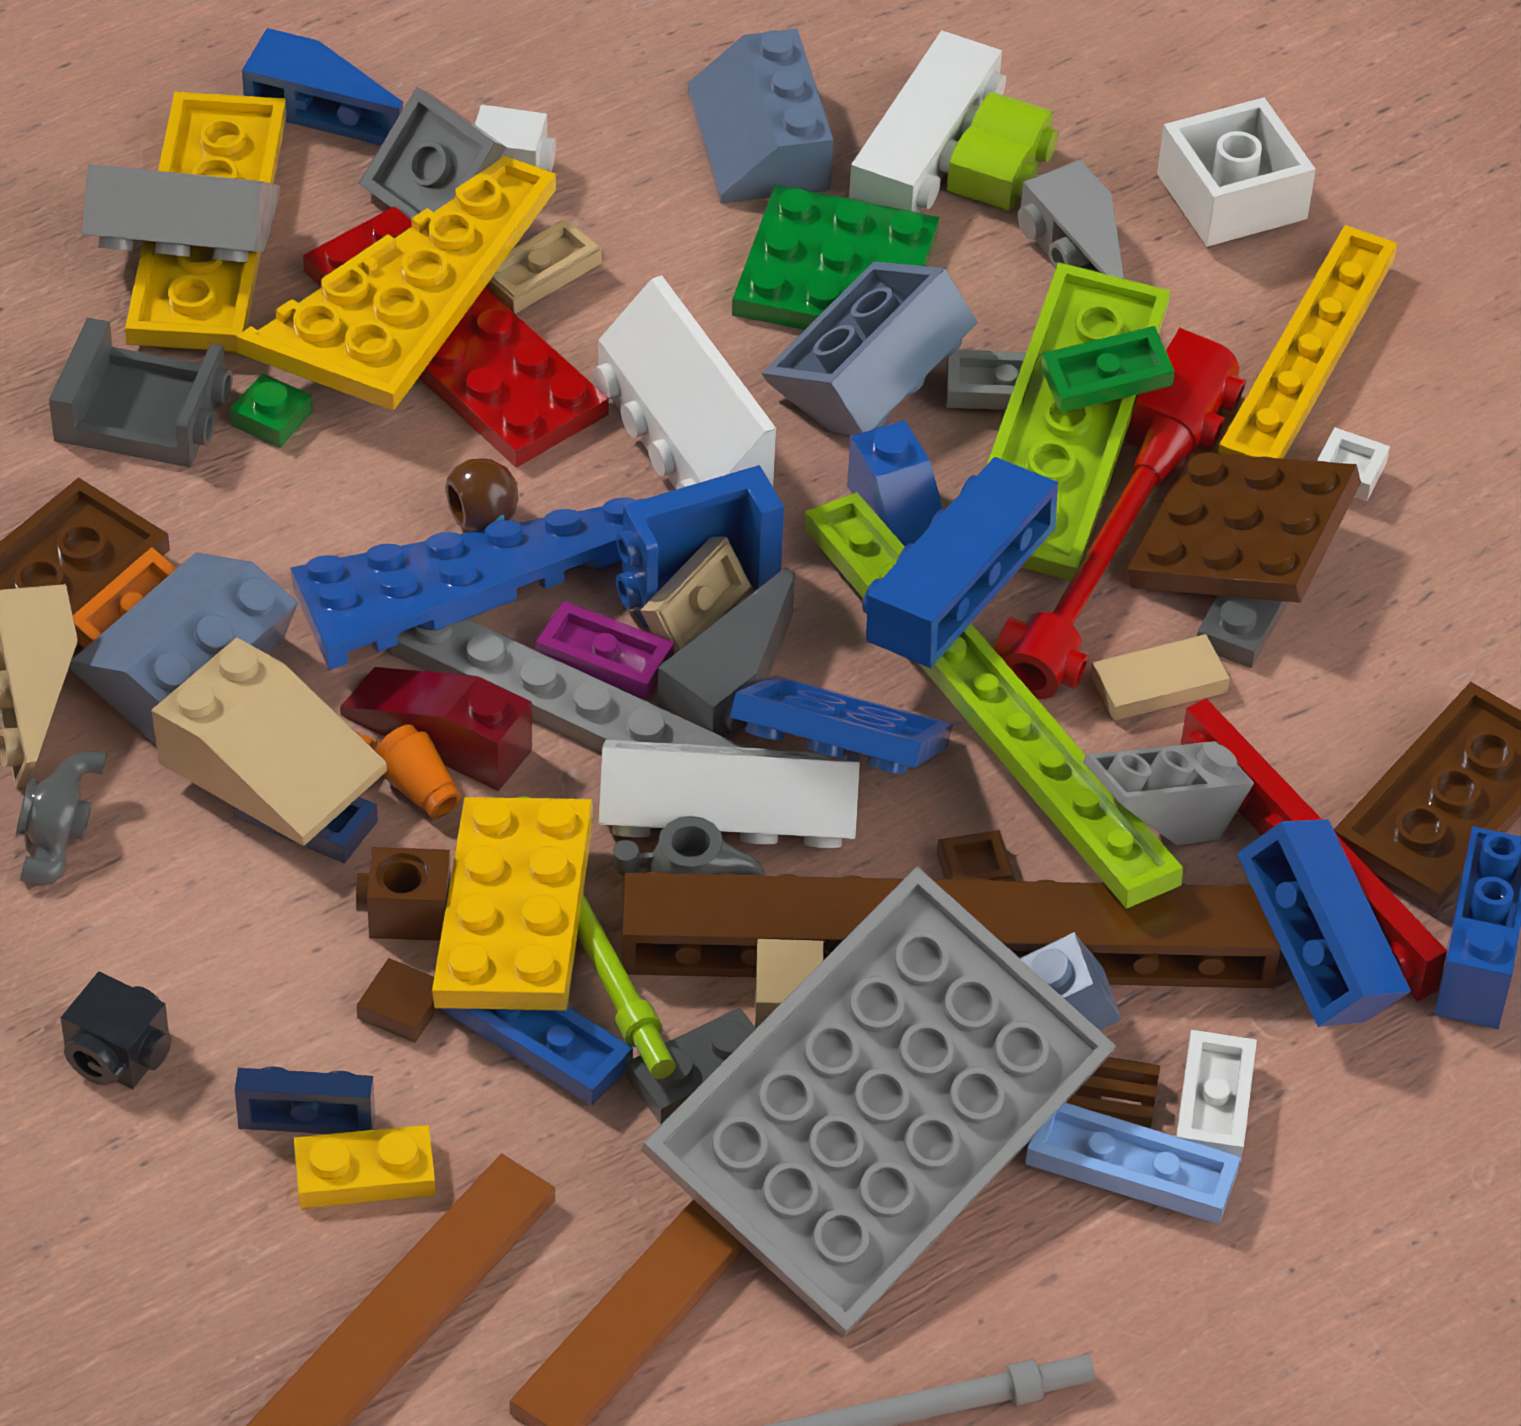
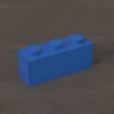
(1323, 922)

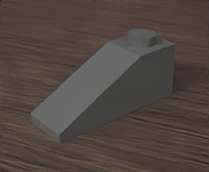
(728, 657)

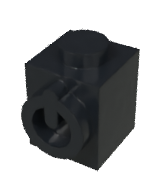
(115, 1032)

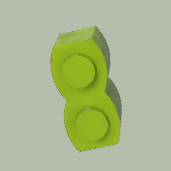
(1001, 150)

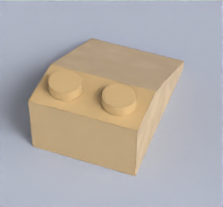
(264, 743)

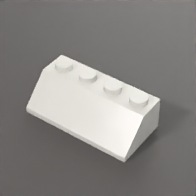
(680, 392)

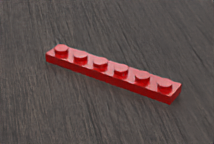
(1275, 801)

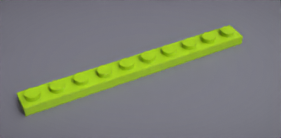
(1011, 722)

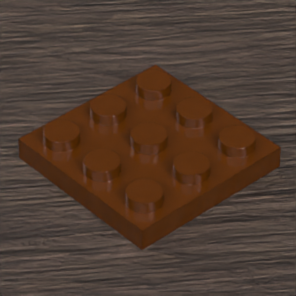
(1244, 526)

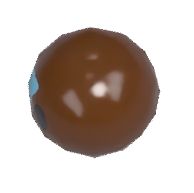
(481, 493)

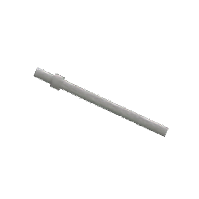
(1021, 1383)

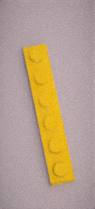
(1310, 346)

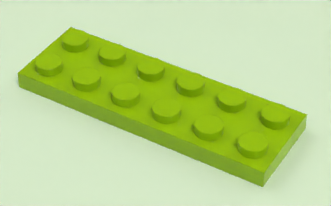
(1084, 443)

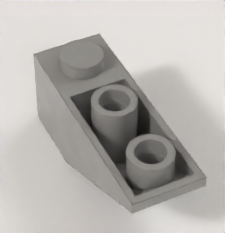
(1072, 219)
(1176, 789)

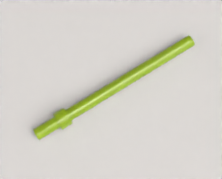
(634, 1016)

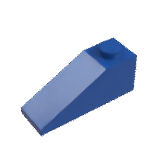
(319, 88)

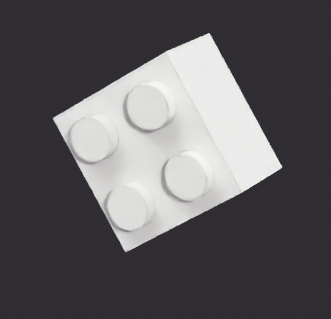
(1235, 171)

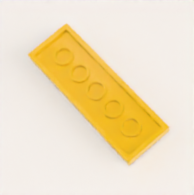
(198, 297)

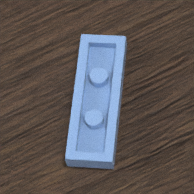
(1135, 1162)

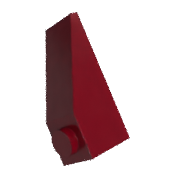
(469, 719)

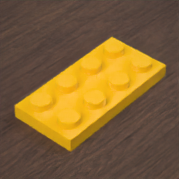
(514, 904)

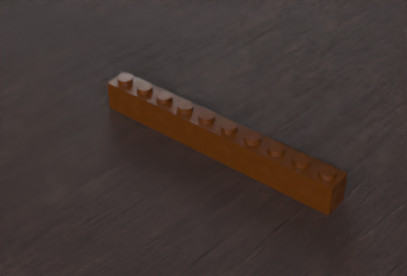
(1170, 940)

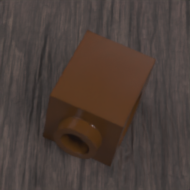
(405, 893)

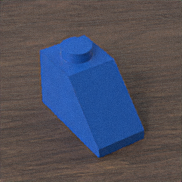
(894, 479)

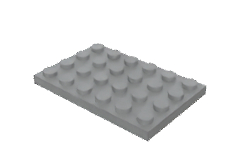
(878, 1100)

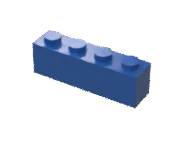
(960, 561)

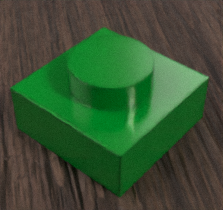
(271, 410)

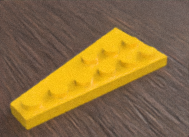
(404, 295)

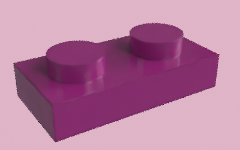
(605, 649)

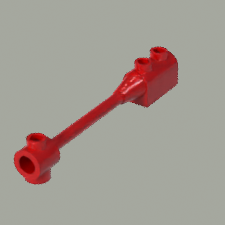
(1166, 428)

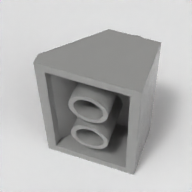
(178, 211)

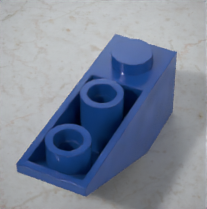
(1483, 931)

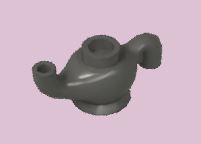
(55, 814)
(686, 847)

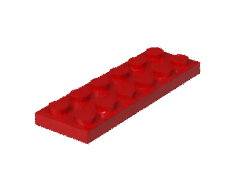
(490, 365)

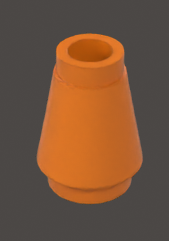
(418, 771)

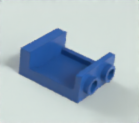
(674, 525)

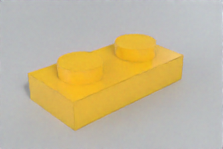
(364, 1166)

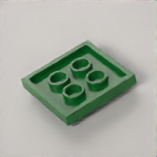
(816, 247)

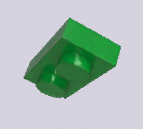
(1107, 369)

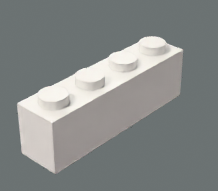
(923, 125)
(733, 788)

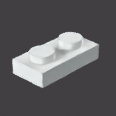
(1216, 1091)

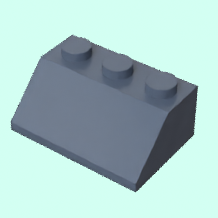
(762, 118)
(872, 346)
(180, 630)

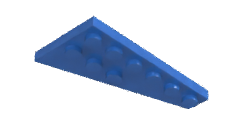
(446, 577)

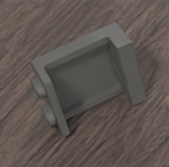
(137, 399)

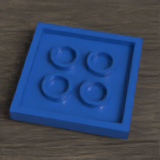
(839, 723)

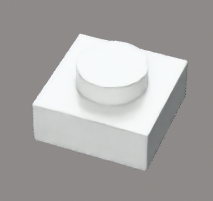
(1354, 449)

